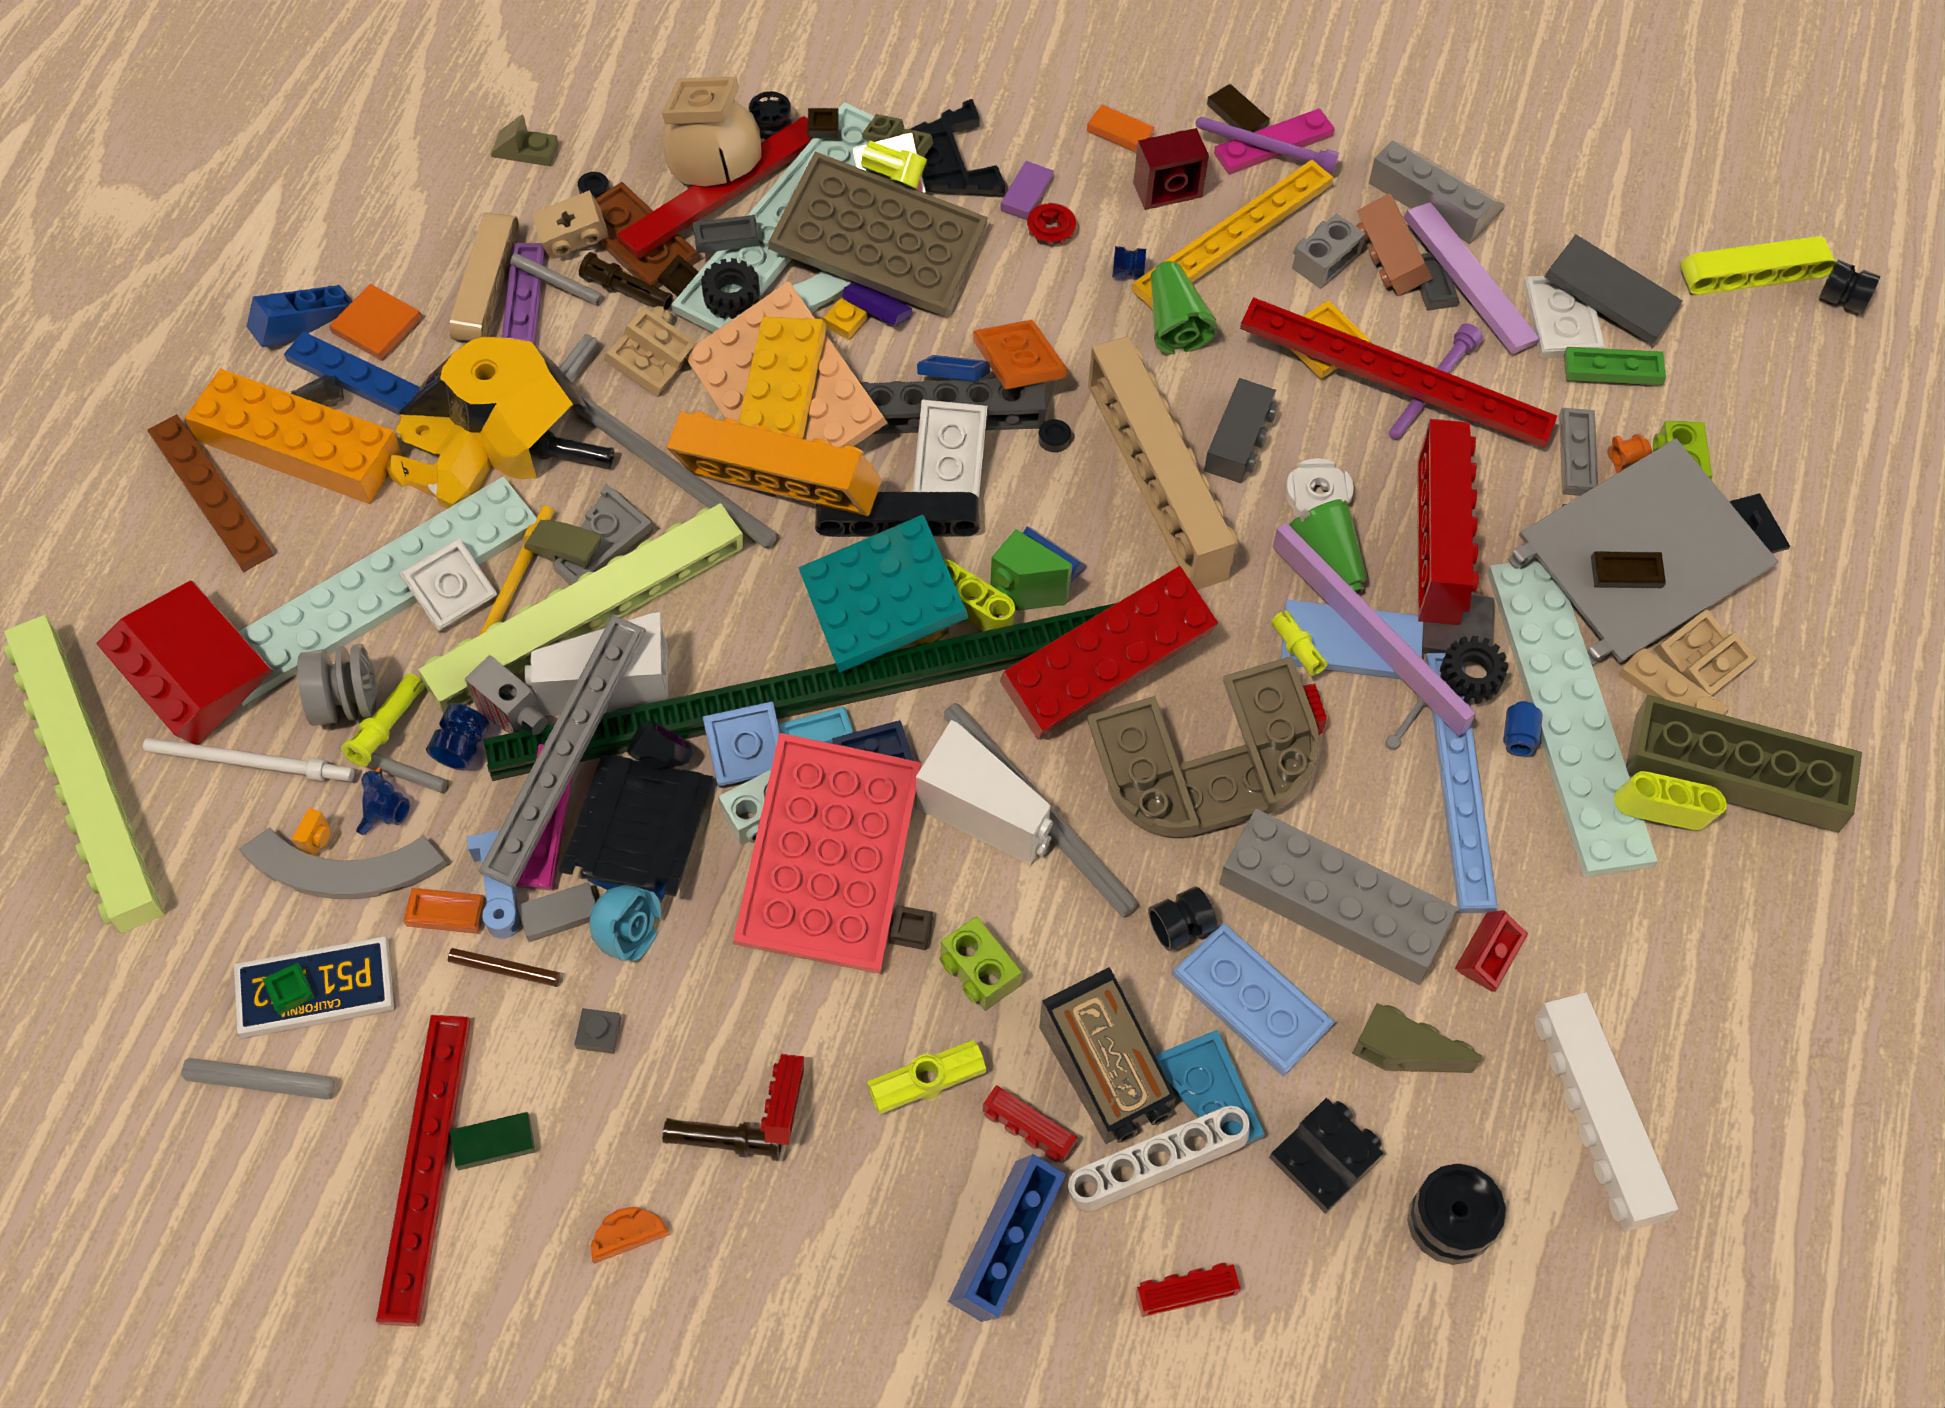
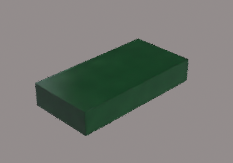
(492, 1141)

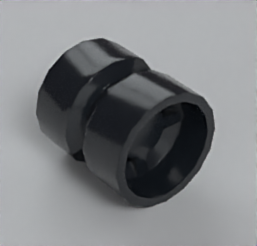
(1849, 286)
(1185, 917)

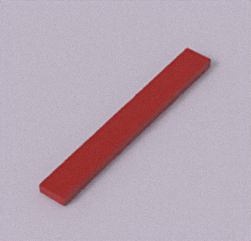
(700, 200)
(423, 1172)

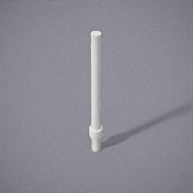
(313, 769)

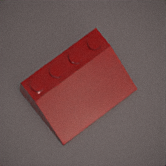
(185, 661)

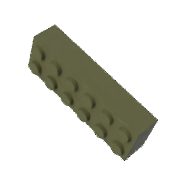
(1747, 762)

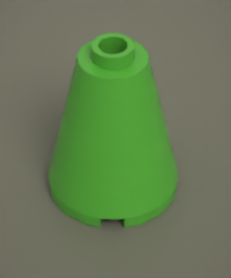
(1179, 311)
(1333, 537)

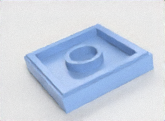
(742, 742)

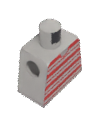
(504, 698)

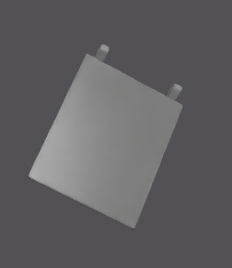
(1648, 507)

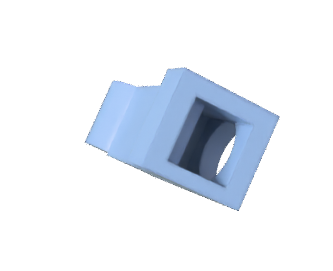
(501, 911)

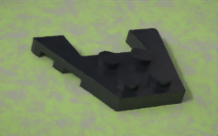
(944, 164)

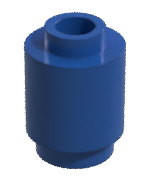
(1522, 728)

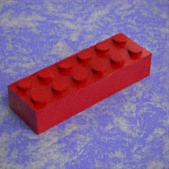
(1446, 522)
(1108, 652)

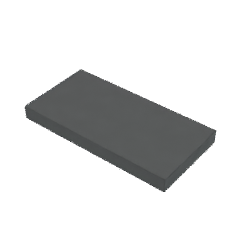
(1613, 289)

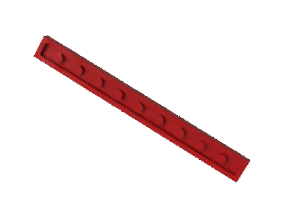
(1399, 372)

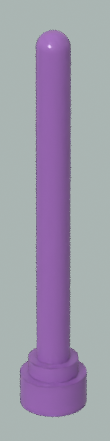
(1325, 159)
(1465, 340)

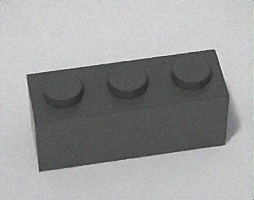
(1241, 431)

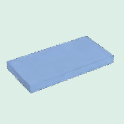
(1342, 645)
(1253, 999)

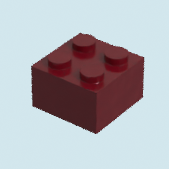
(1170, 168)

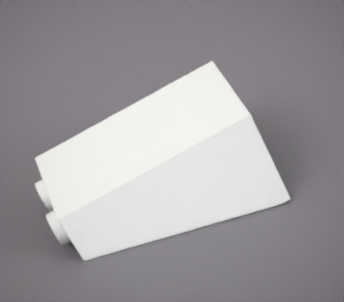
(558, 667)
(982, 796)

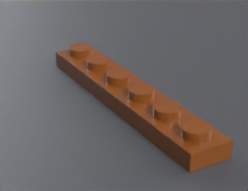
(210, 493)

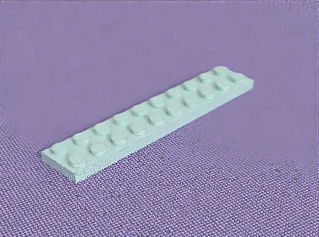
(767, 214)
(372, 587)
(1574, 720)

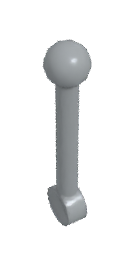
(1394, 741)

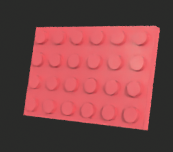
(828, 854)

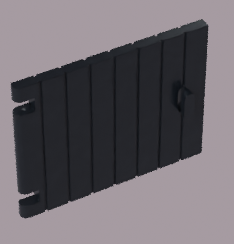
(637, 824)

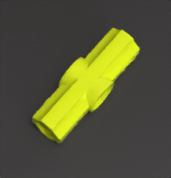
(904, 1087)

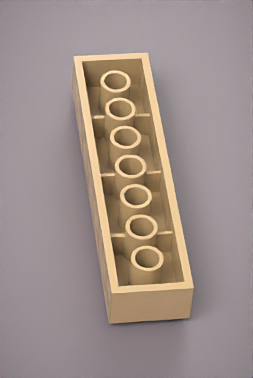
(1161, 463)

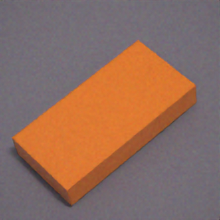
(1119, 127)
(445, 910)

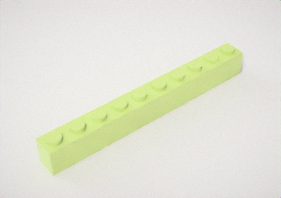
(589, 602)
(83, 776)

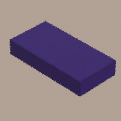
(877, 303)

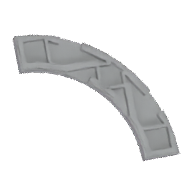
(341, 877)

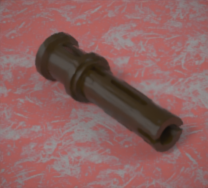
(613, 277)
(741, 1139)

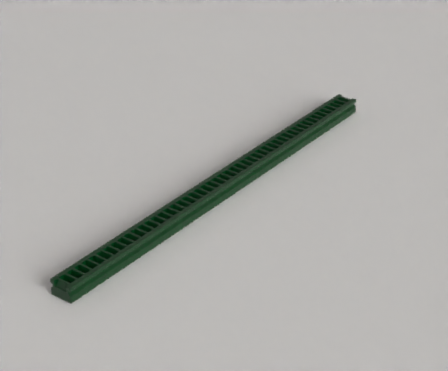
(805, 689)

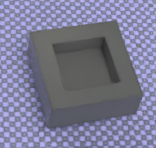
(598, 1031)

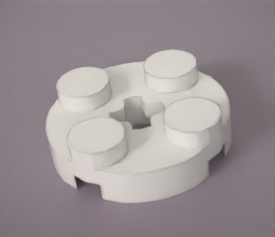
(1312, 473)

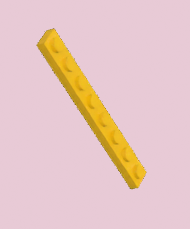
(1244, 225)

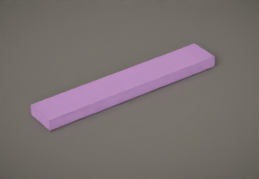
(1471, 278)

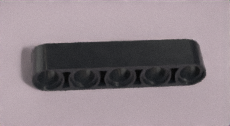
(945, 512)

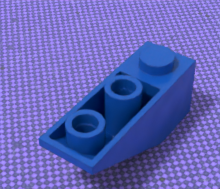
(285, 315)

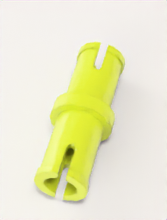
(1299, 643)

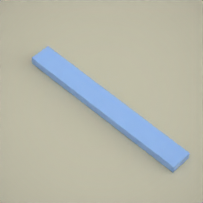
(1463, 813)

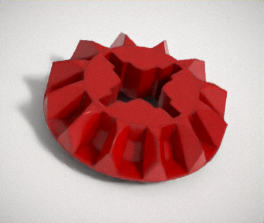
(1049, 214)

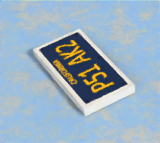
(344, 979)

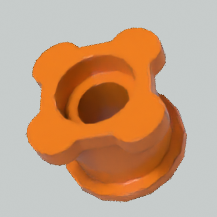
(1628, 452)

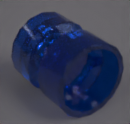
(457, 739)

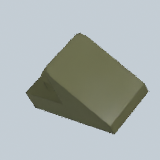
(520, 145)

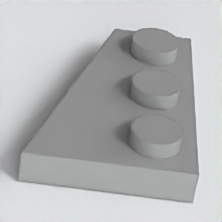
(619, 529)

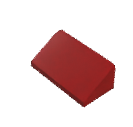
(1491, 949)

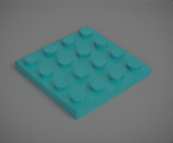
(882, 593)

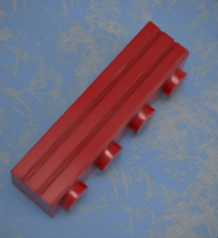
(784, 1099)
(1029, 1124)
(1187, 1290)

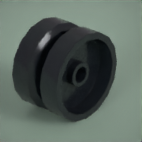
(1456, 1214)

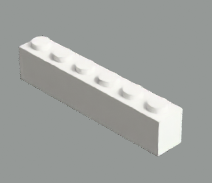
(1605, 1113)

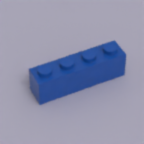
(1007, 1238)

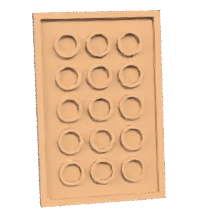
(839, 404)

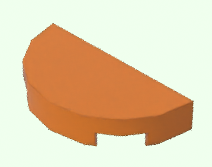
(625, 1231)

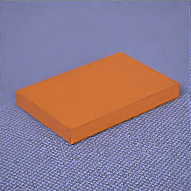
(1019, 354)

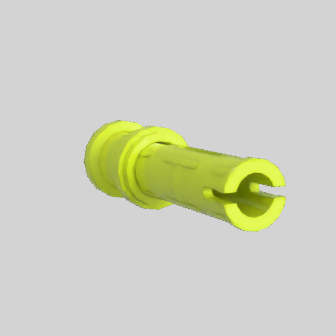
(375, 730)

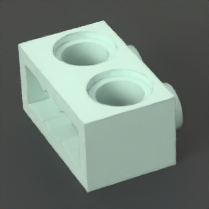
(745, 799)

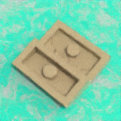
(650, 351)
(1705, 652)

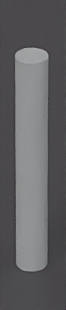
(555, 278)
(408, 773)

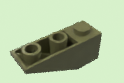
(1409, 1046)

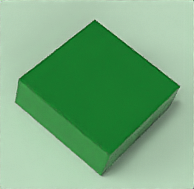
(288, 988)

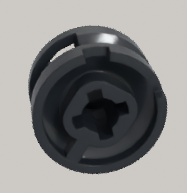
(771, 114)

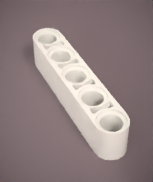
(1172, 1143)

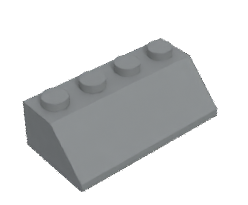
(1418, 181)

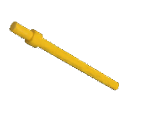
(515, 574)

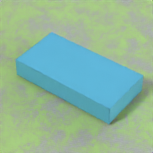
(819, 726)

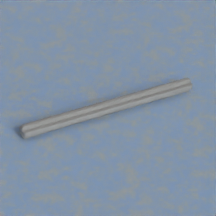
(674, 471)
(1060, 832)

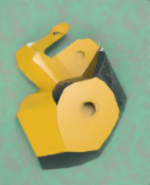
(480, 414)

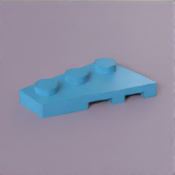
(1208, 1081)

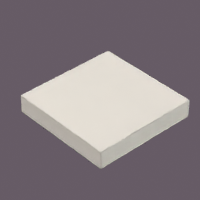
(448, 585)

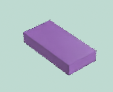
(1027, 190)

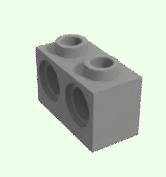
(1327, 250)

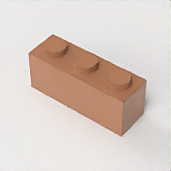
(1392, 245)

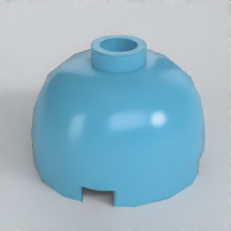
(624, 922)

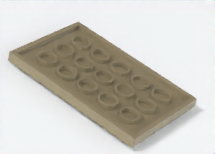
(878, 233)

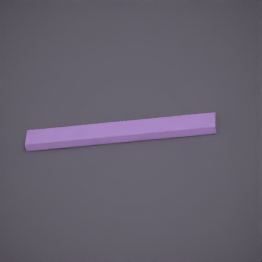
(1373, 630)

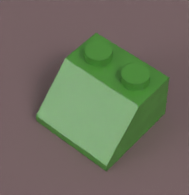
(1030, 573)

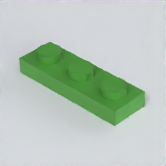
(1614, 365)

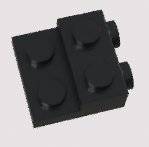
(1327, 1154)

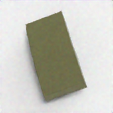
(887, 127)
(563, 540)

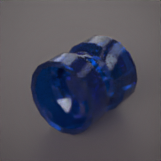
(1129, 262)

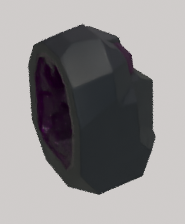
(658, 746)

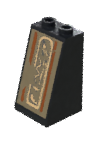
(1106, 1056)

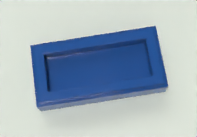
(953, 368)

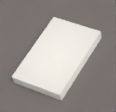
(1560, 318)
(949, 447)

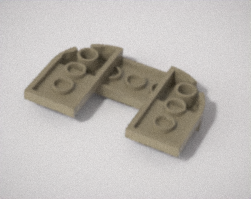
(1218, 787)

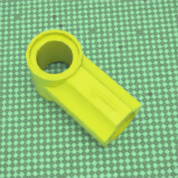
(901, 166)

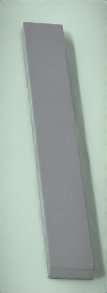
(562, 752)

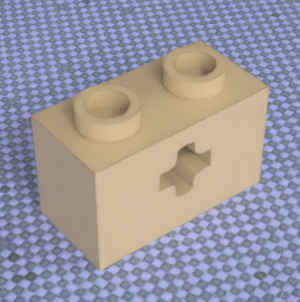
(570, 225)

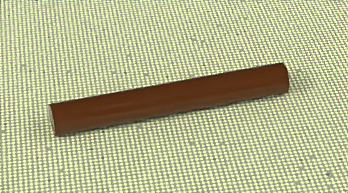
(503, 967)

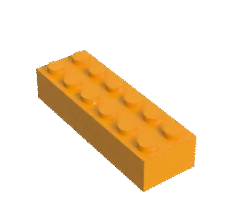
(293, 435)
(775, 462)

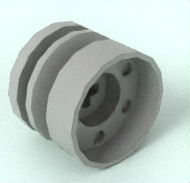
(329, 685)

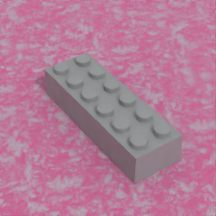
(1337, 896)

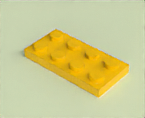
(783, 373)

